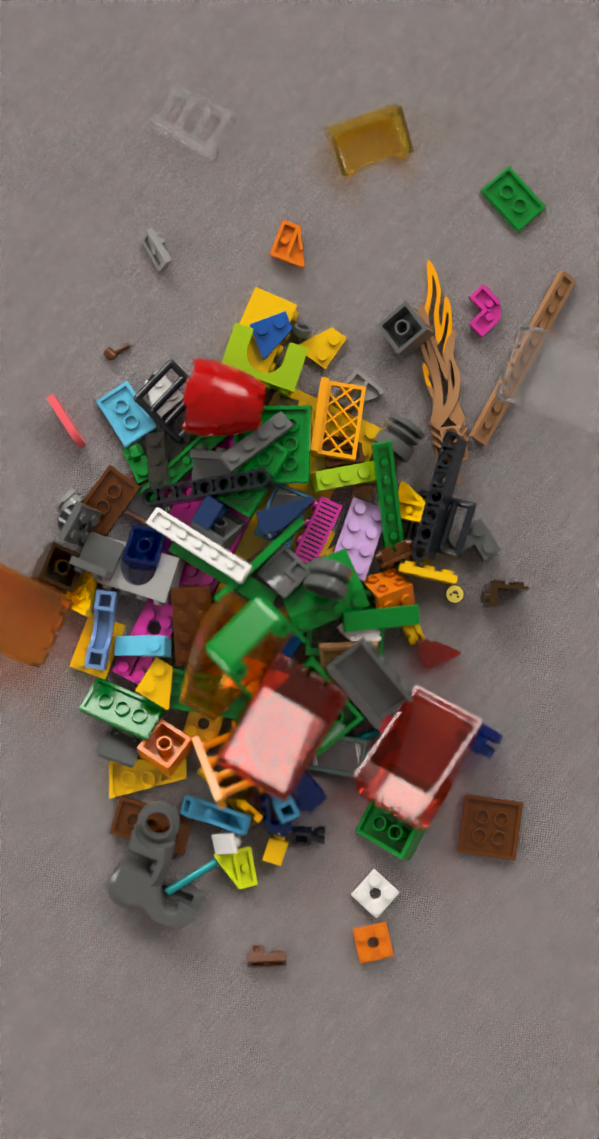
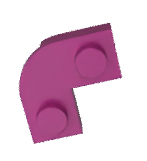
(490, 310)

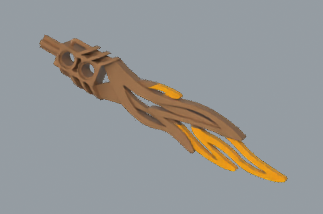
(434, 361)

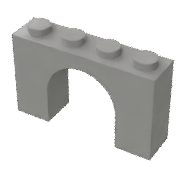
(157, 589)

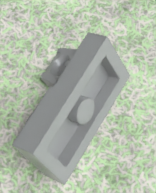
(154, 244)

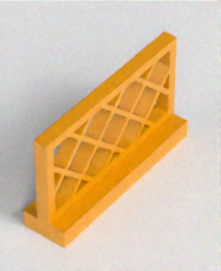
(322, 412)

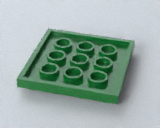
(297, 440)

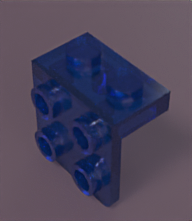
(276, 825)

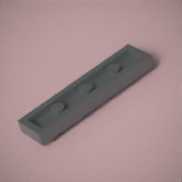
(256, 442)

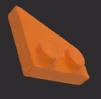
(289, 245)

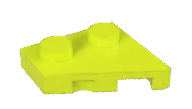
(239, 867)

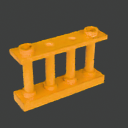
(208, 763)

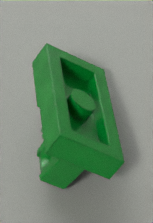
(137, 463)

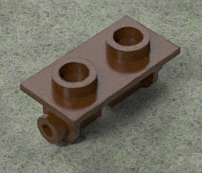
(389, 557)

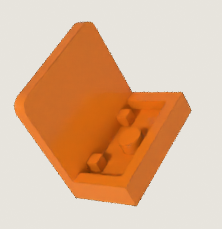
(390, 588)

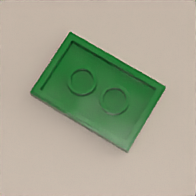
(513, 199)

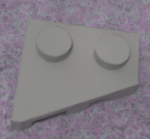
(358, 378)

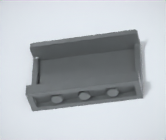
(369, 681)

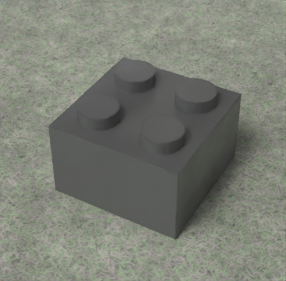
(405, 329)

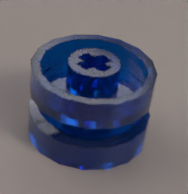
(481, 747)

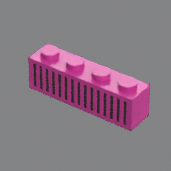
(317, 529)

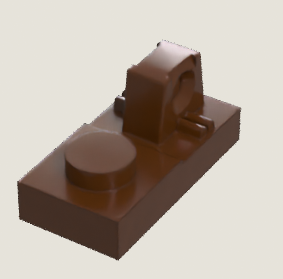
(259, 959)

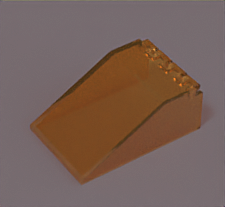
(29, 616)

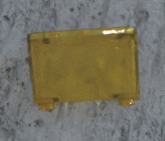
(369, 138)

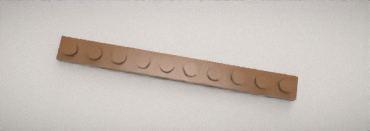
(543, 318)

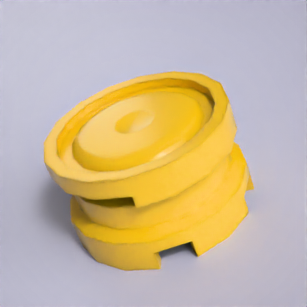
(413, 633)

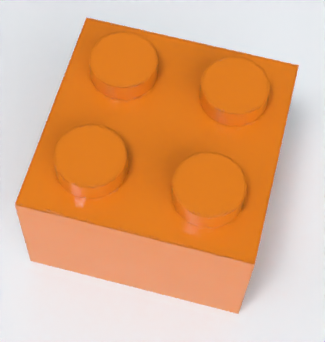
(165, 748)

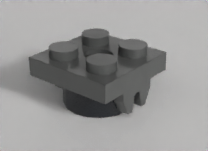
(77, 523)

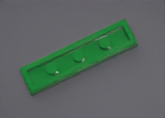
(380, 618)

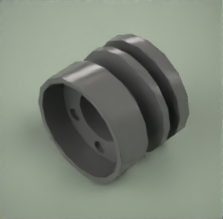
(401, 434)

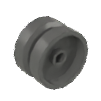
(328, 578)

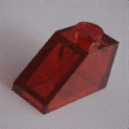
(434, 653)

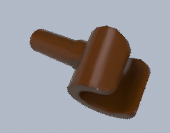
(110, 354)

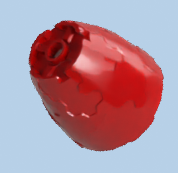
(222, 400)

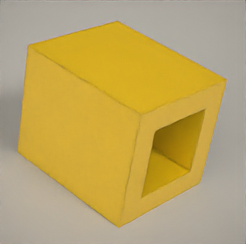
(275, 849)

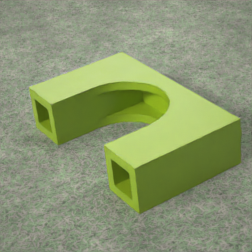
(283, 379)

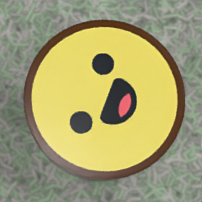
(454, 594)

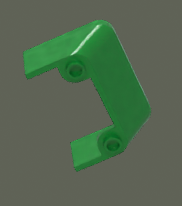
(243, 634)

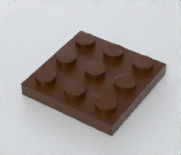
(490, 827)

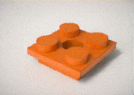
(381, 950)

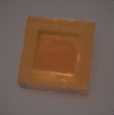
(362, 492)

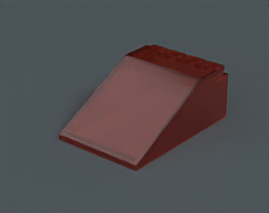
(281, 726)
(417, 758)

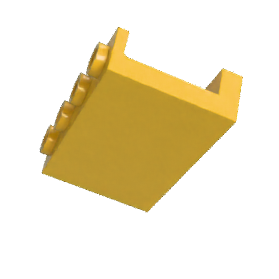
(261, 306)

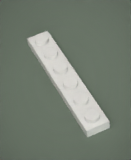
(199, 545)

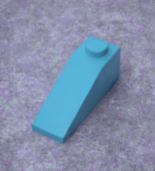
(143, 646)

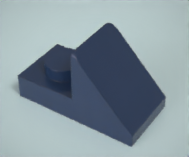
(210, 513)

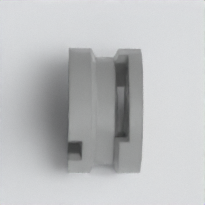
(68, 499)

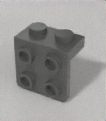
(208, 464)
(99, 557)
(119, 747)

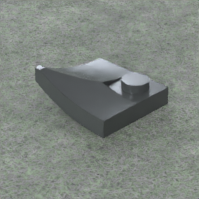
(284, 572)

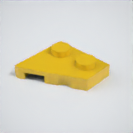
(410, 503)
(157, 683)

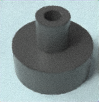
(302, 331)

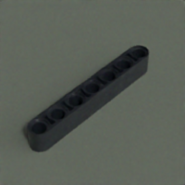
(216, 490)
(442, 506)

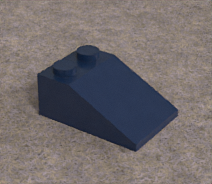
(278, 518)

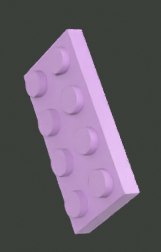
(360, 534)

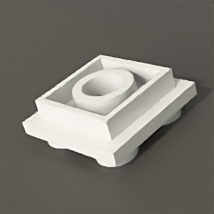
(380, 903)

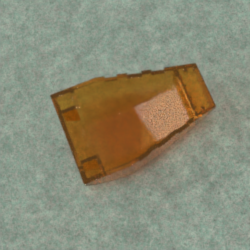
(205, 684)

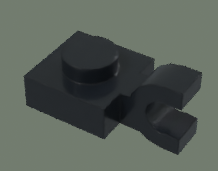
(304, 835)

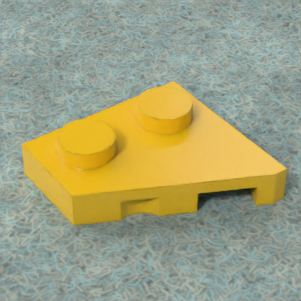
(324, 347)

